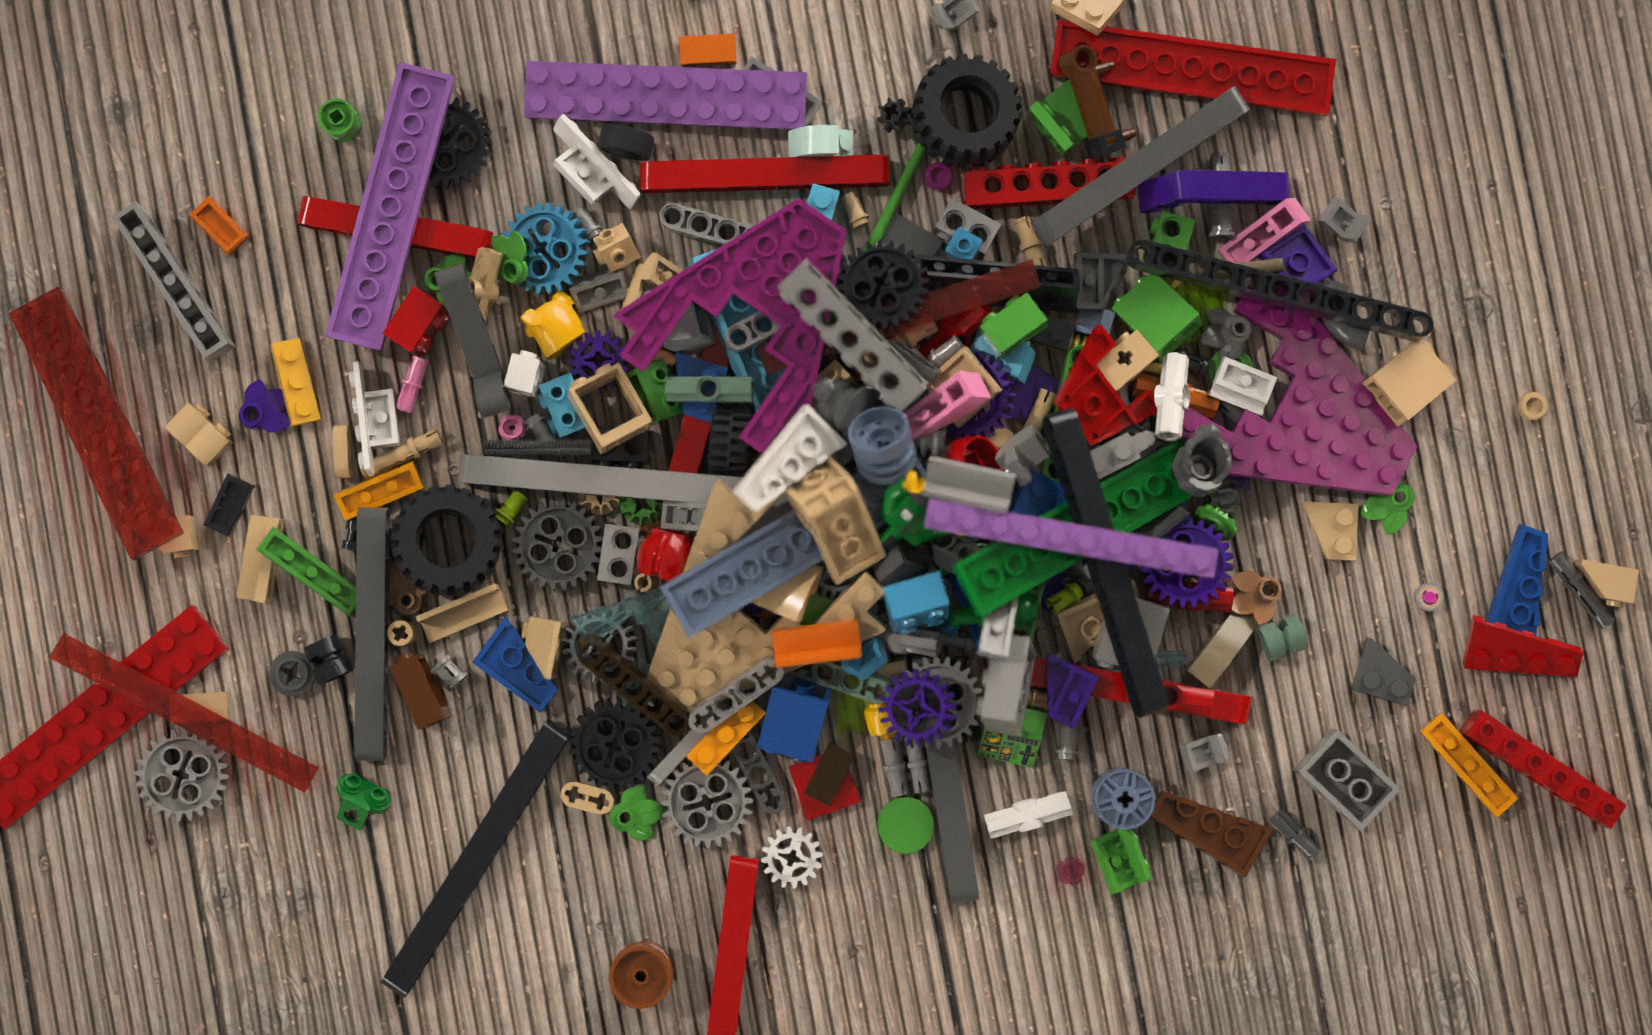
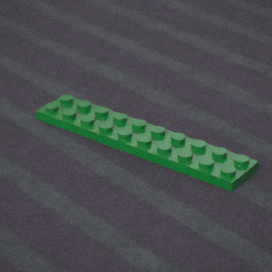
(1132, 498)

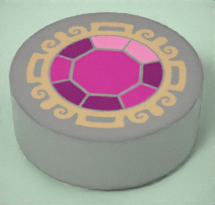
(1428, 596)

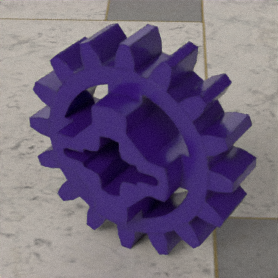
(584, 361)

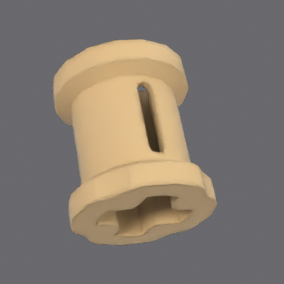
(393, 635)

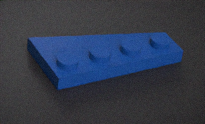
(1520, 582)

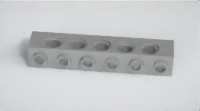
(173, 281)
(849, 319)

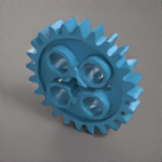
(562, 232)

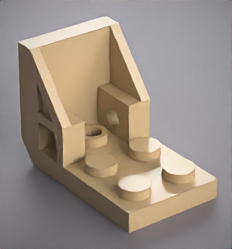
(837, 518)

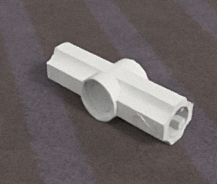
(1172, 397)
(1028, 814)

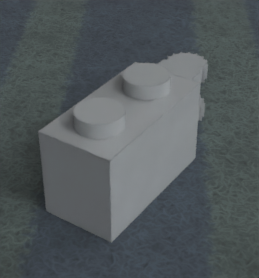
(1120, 452)

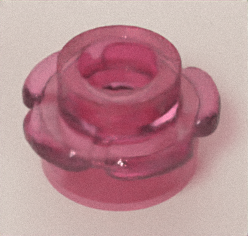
(1075, 876)

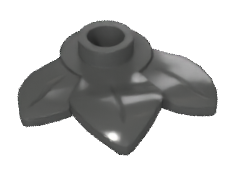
(1222, 333)

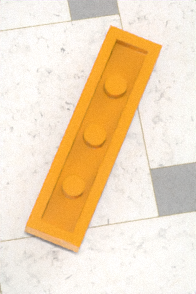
(1468, 765)

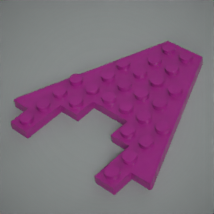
(1325, 425)

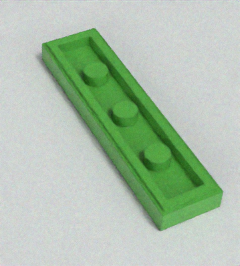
(309, 570)

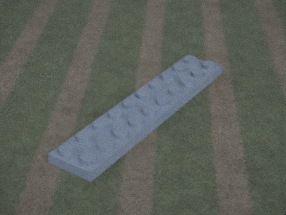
(755, 565)

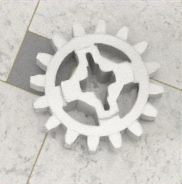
(809, 862)

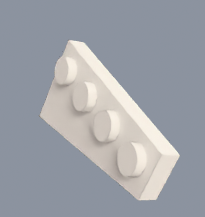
(794, 452)

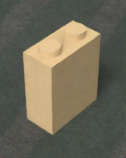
(1409, 381)

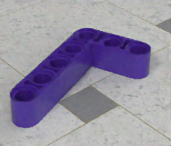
(1212, 188)

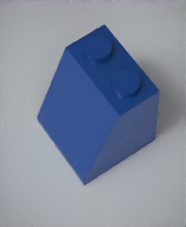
(794, 718)

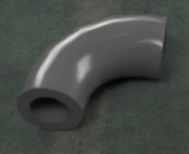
(1347, 334)

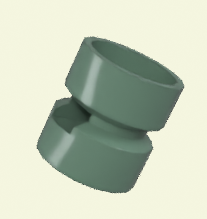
(1284, 637)

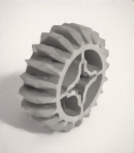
(612, 631)

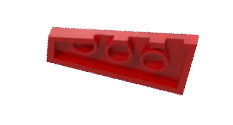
(1508, 650)

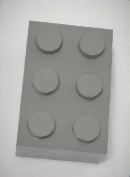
(1008, 688)
(1346, 779)

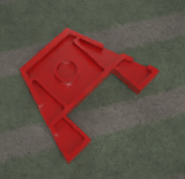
(1094, 398)

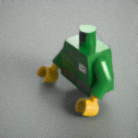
(906, 513)

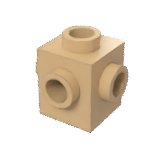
(615, 248)

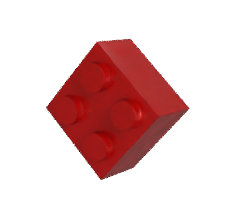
(417, 322)

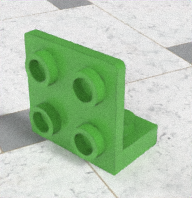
(1059, 119)

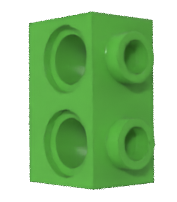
(1184, 226)

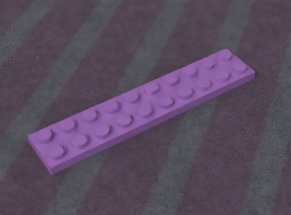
(665, 95)
(390, 206)

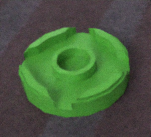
(905, 824)

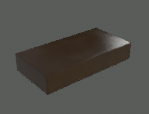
(829, 774)

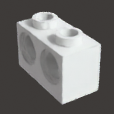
(524, 374)

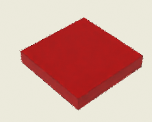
(844, 797)

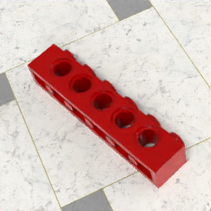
(978, 197)
(1542, 769)

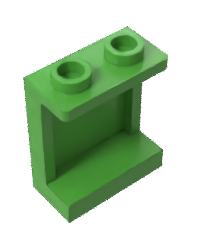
(1157, 314)

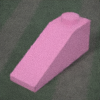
(1266, 232)
(947, 404)

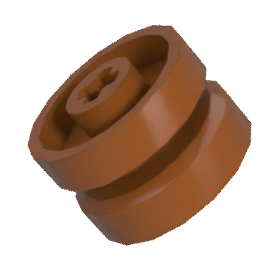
(636, 991)

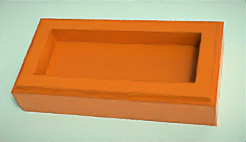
(707, 49)
(219, 226)

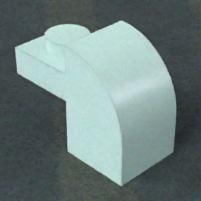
(820, 141)

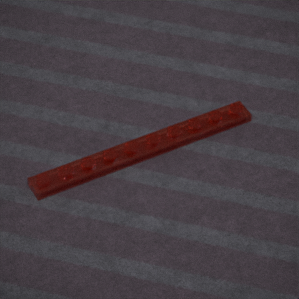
(945, 303)
(183, 712)

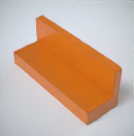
(817, 643)

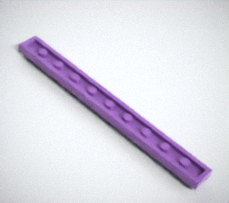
(1071, 538)

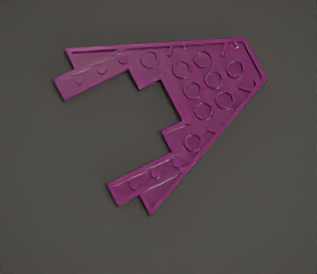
(751, 270)

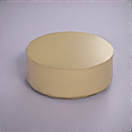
(1532, 406)

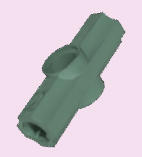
(691, 389)

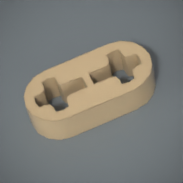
(342, 451)
(585, 804)

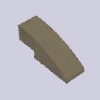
(1221, 648)

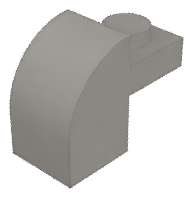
(1022, 453)

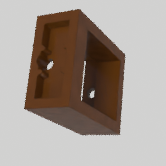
(420, 690)

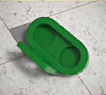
(362, 797)

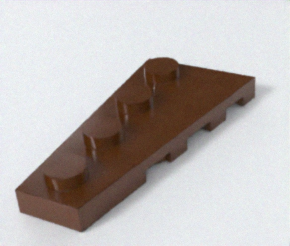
(1218, 834)

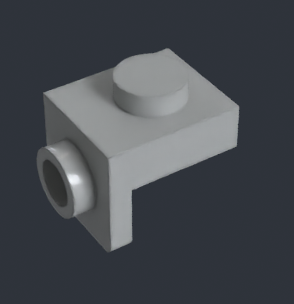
(954, 13)
(1344, 221)
(1204, 752)

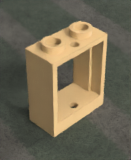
(622, 433)

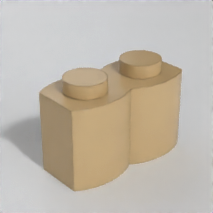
(199, 434)

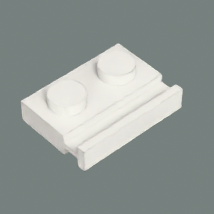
(1242, 386)

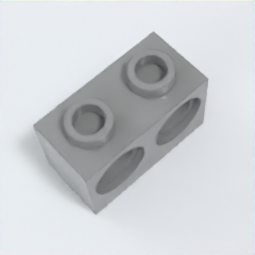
(971, 221)
(682, 515)
(612, 553)

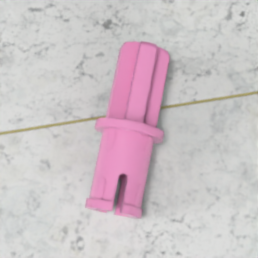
(412, 384)

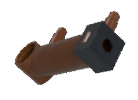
(1091, 101)

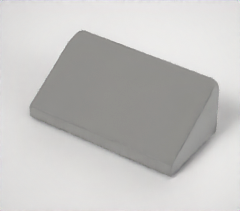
(598, 289)

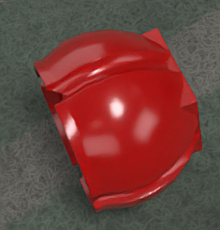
(974, 451)
(664, 553)

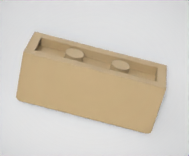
(257, 570)
(463, 613)

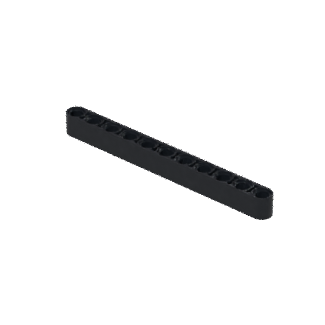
(1292, 287)
(1108, 577)
(476, 858)

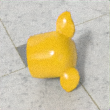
(554, 325)

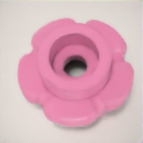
(506, 422)

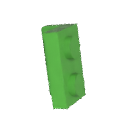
(1120, 859)

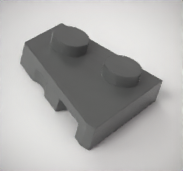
(1382, 675)

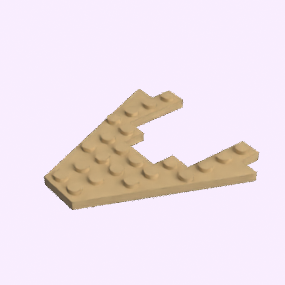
(701, 665)

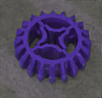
(893, 701)

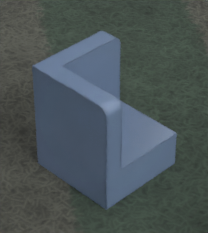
(1088, 319)

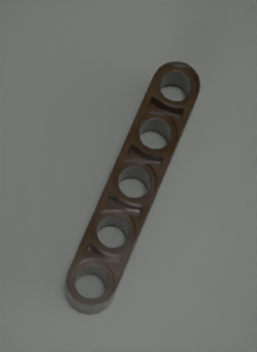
(623, 675)

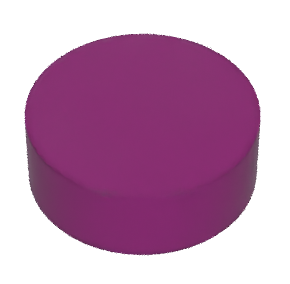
(938, 176)

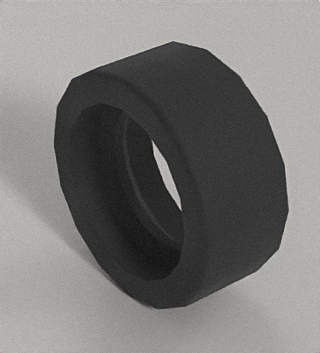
(626, 142)

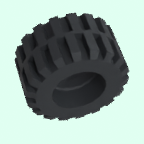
(727, 452)

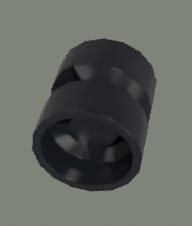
(328, 659)

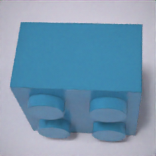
(916, 603)

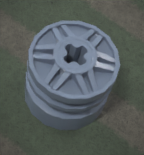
(882, 445)
(1110, 786)

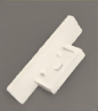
(589, 169)
(377, 419)

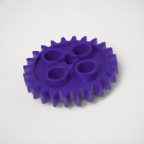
(998, 405)
(1171, 584)

